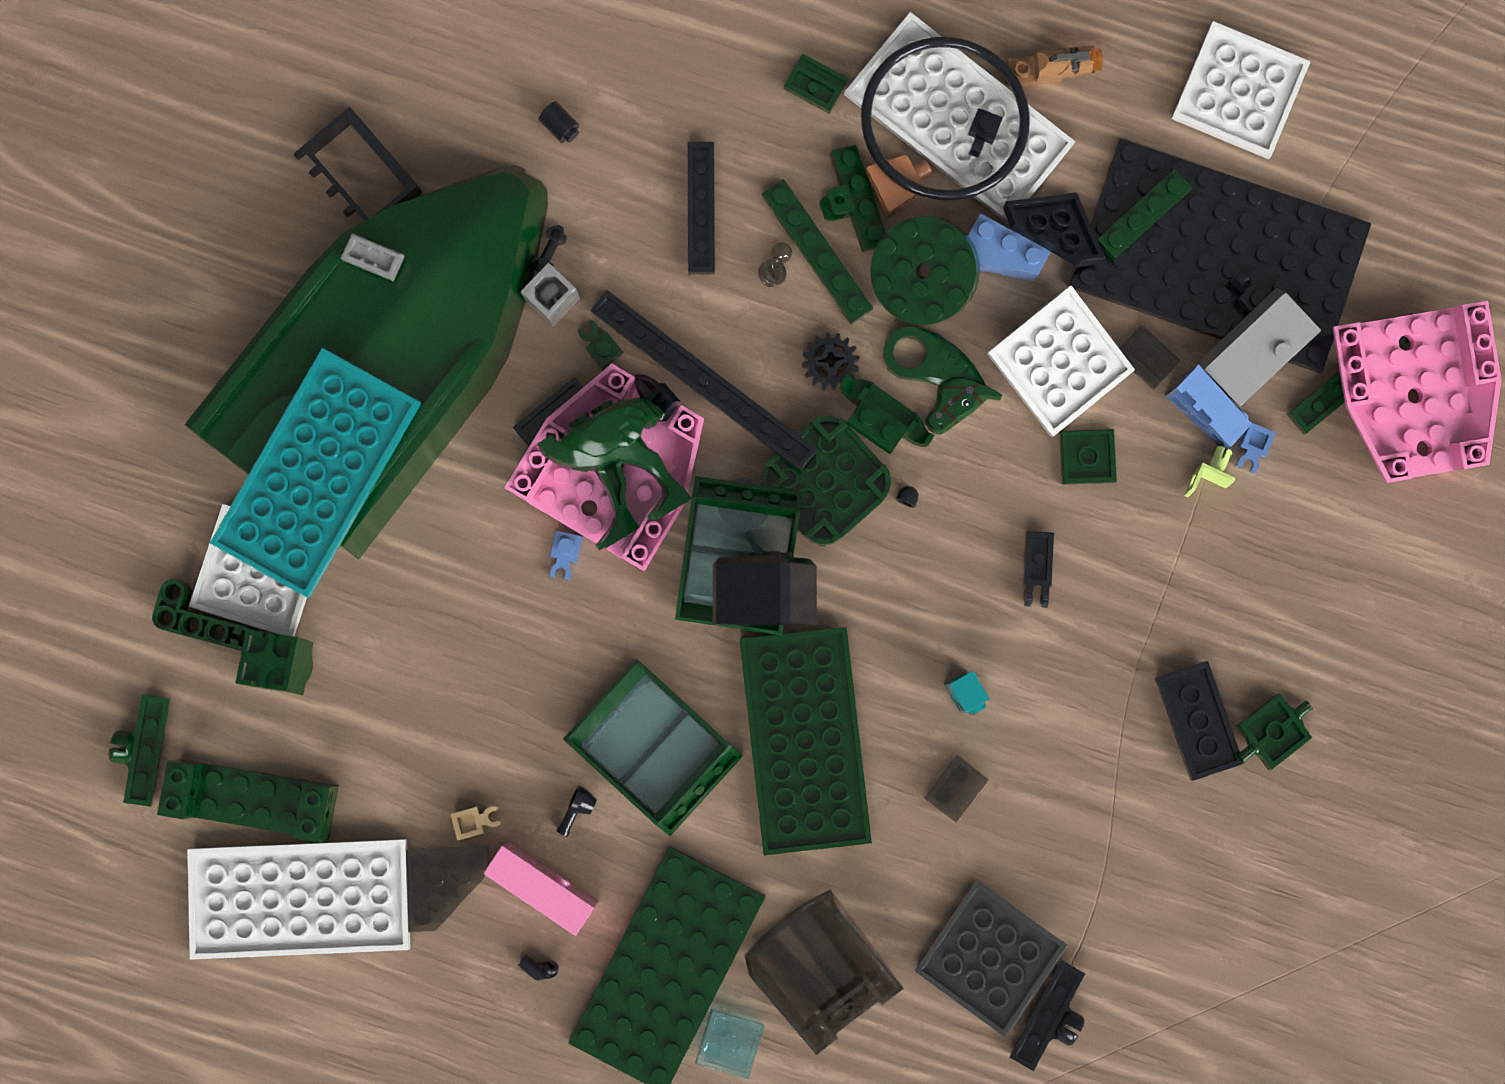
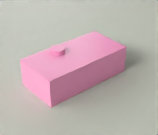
(541, 888)

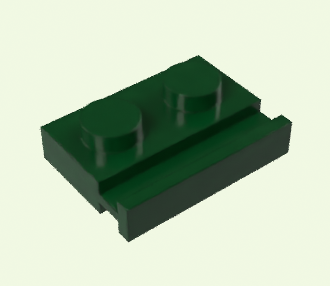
(815, 83)

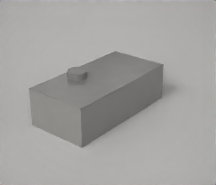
(1259, 346)

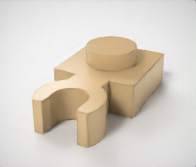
(471, 822)

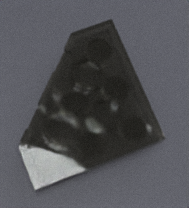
(440, 882)

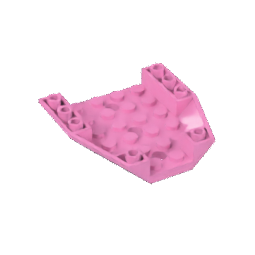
(1456, 381)
(564, 491)

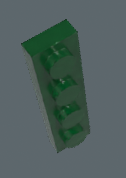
(1144, 214)

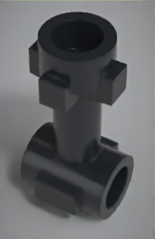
(556, 238)

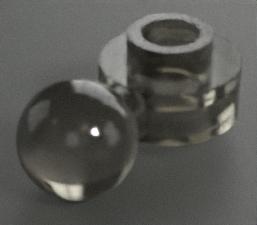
(781, 254)

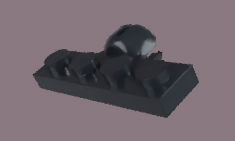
(1050, 1017)

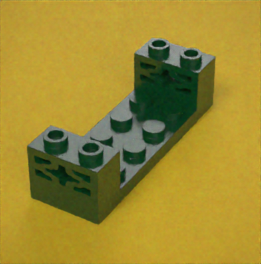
(248, 799)

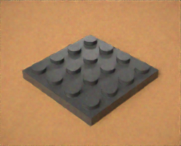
(991, 958)

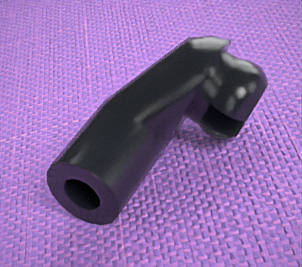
(539, 971)

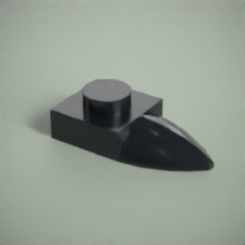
(657, 394)

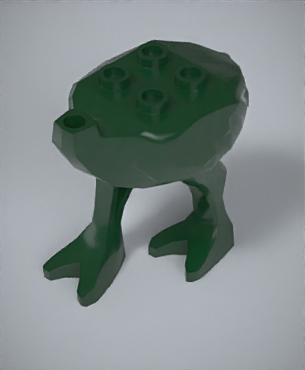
(604, 444)

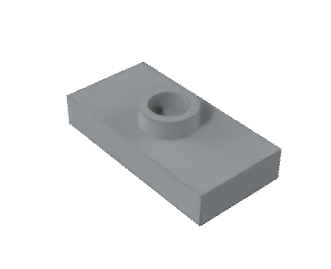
(372, 257)

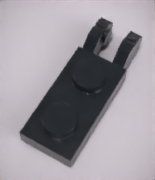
(1038, 565)

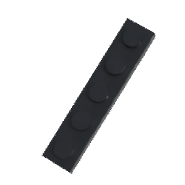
(701, 208)

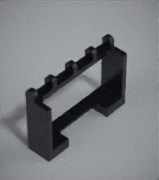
(330, 132)

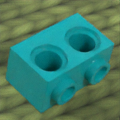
(967, 693)

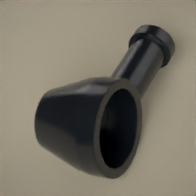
(580, 803)

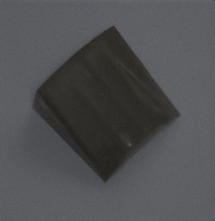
(820, 970)

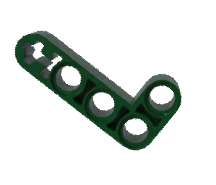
(183, 617)

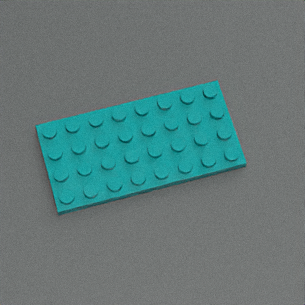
(315, 473)

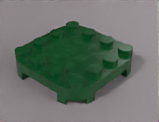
(837, 484)

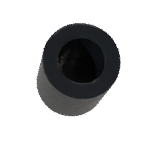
(559, 122)

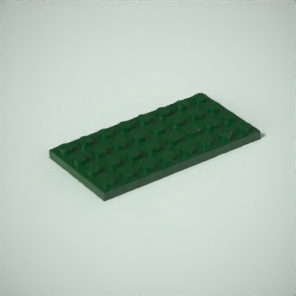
(805, 741)
(667, 969)

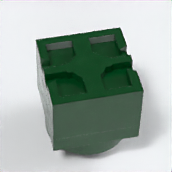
(275, 662)

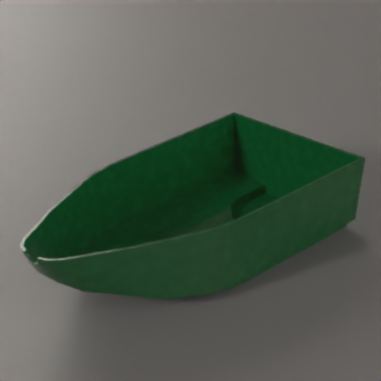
(428, 333)

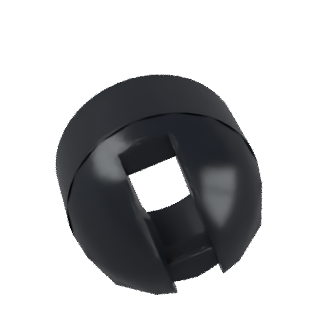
(908, 496)

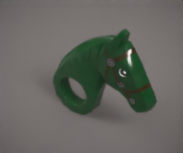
(945, 365)

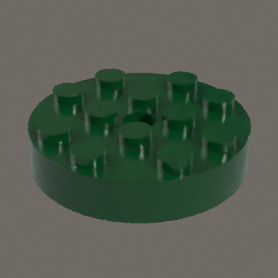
(898, 264)

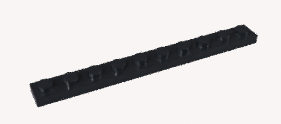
(704, 381)

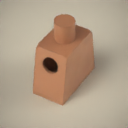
(890, 194)

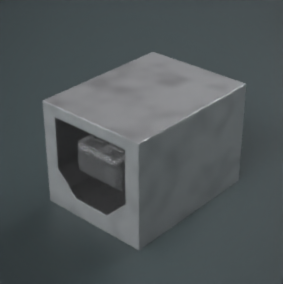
(550, 295)

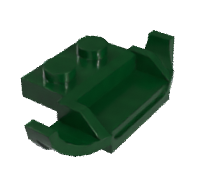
(882, 417)

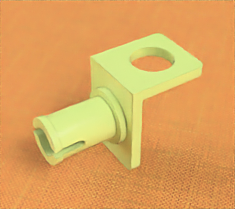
(1212, 472)

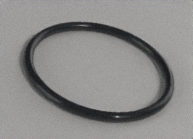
(961, 44)

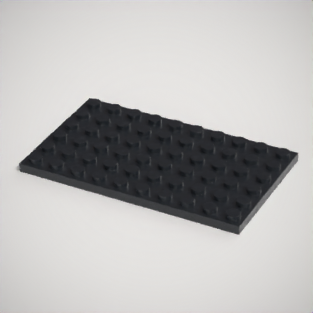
(1215, 231)

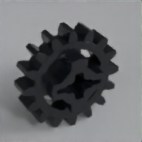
(832, 372)

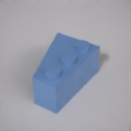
(1006, 251)
(1209, 407)

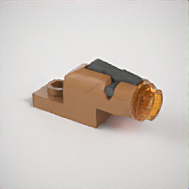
(1056, 64)

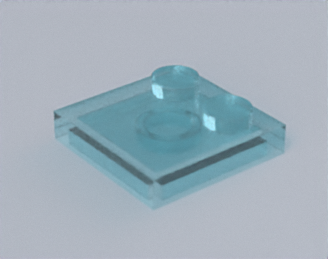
(729, 1044)

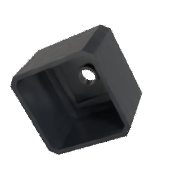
(764, 589)

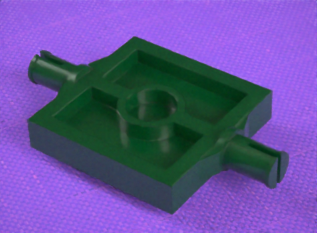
(1274, 731)

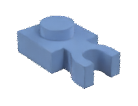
(1256, 444)
(566, 550)

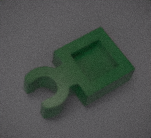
(602, 347)

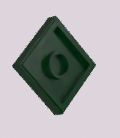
(1087, 457)

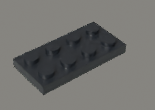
(1198, 720)

